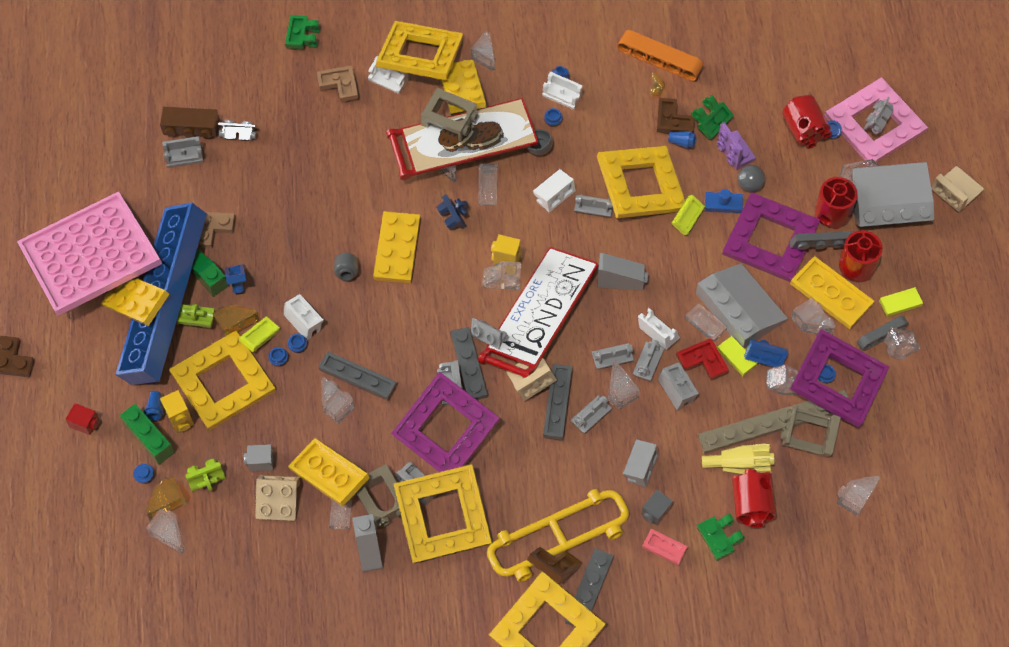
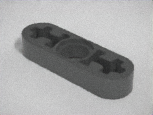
(878, 335)

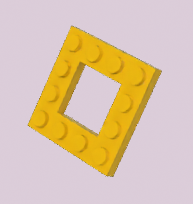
(439, 68)
(626, 206)
(212, 413)
(476, 529)
(541, 591)

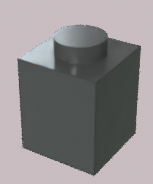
(656, 508)

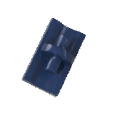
(448, 206)

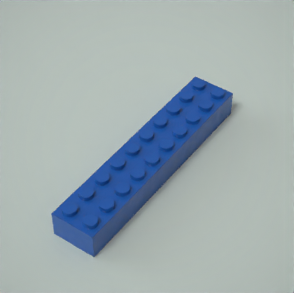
(176, 247)

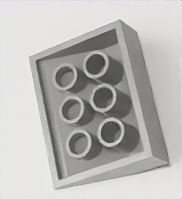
(893, 194)
(740, 304)

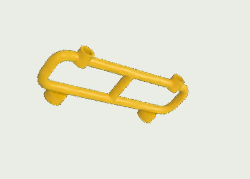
(522, 570)

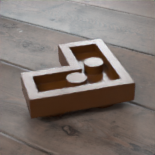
(669, 121)
(11, 362)
(556, 568)

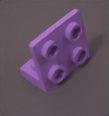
(734, 147)

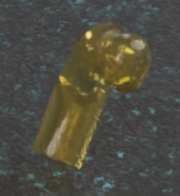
(658, 86)

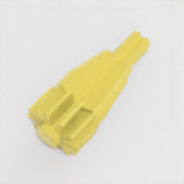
(742, 458)

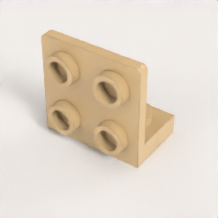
(956, 188)
(533, 383)
(276, 497)

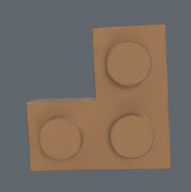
(341, 78)
(215, 223)

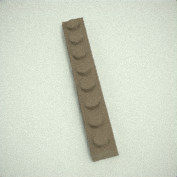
(754, 427)

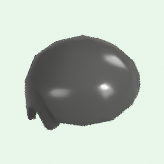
(544, 143)
(751, 178)

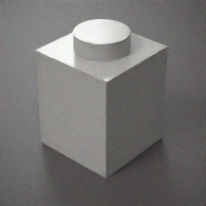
(259, 457)

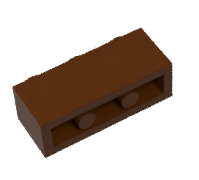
(189, 122)

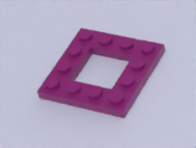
(740, 250)
(872, 373)
(439, 390)

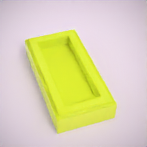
(688, 214)
(901, 302)
(259, 334)
(734, 354)

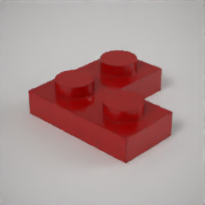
(705, 354)

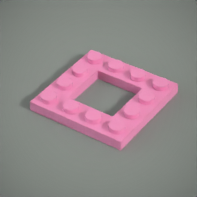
(909, 123)

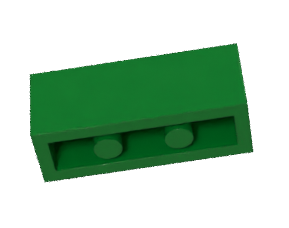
(147, 434)

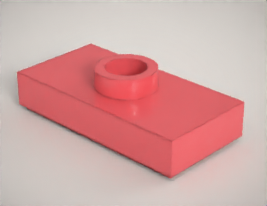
(664, 547)

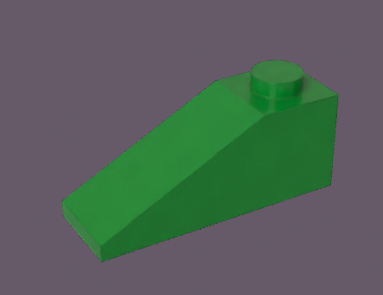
(208, 274)

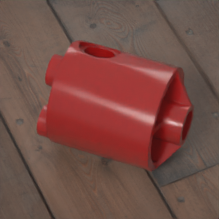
(806, 121)
(836, 202)
(860, 256)
(754, 498)

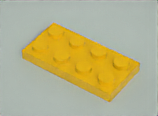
(464, 83)
(396, 247)
(832, 292)
(136, 300)
(329, 472)

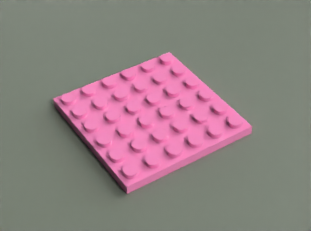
(89, 253)

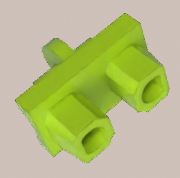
(196, 316)
(205, 476)

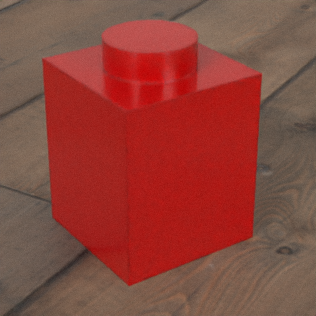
(82, 419)

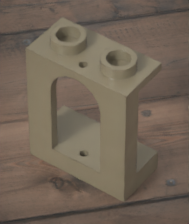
(461, 127)
(831, 424)
(379, 475)

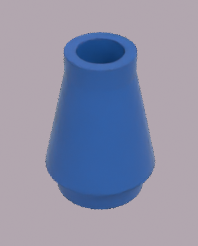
(685, 139)
(154, 406)

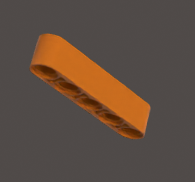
(660, 55)

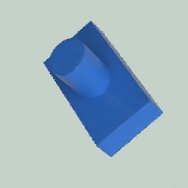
(723, 202)
(236, 275)
(765, 353)

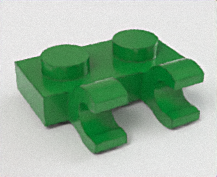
(297, 29)
(711, 123)
(716, 539)

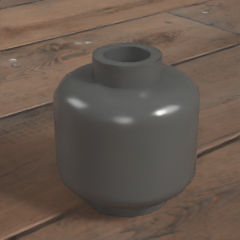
(346, 266)

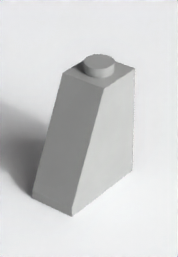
(620, 273)
(367, 543)

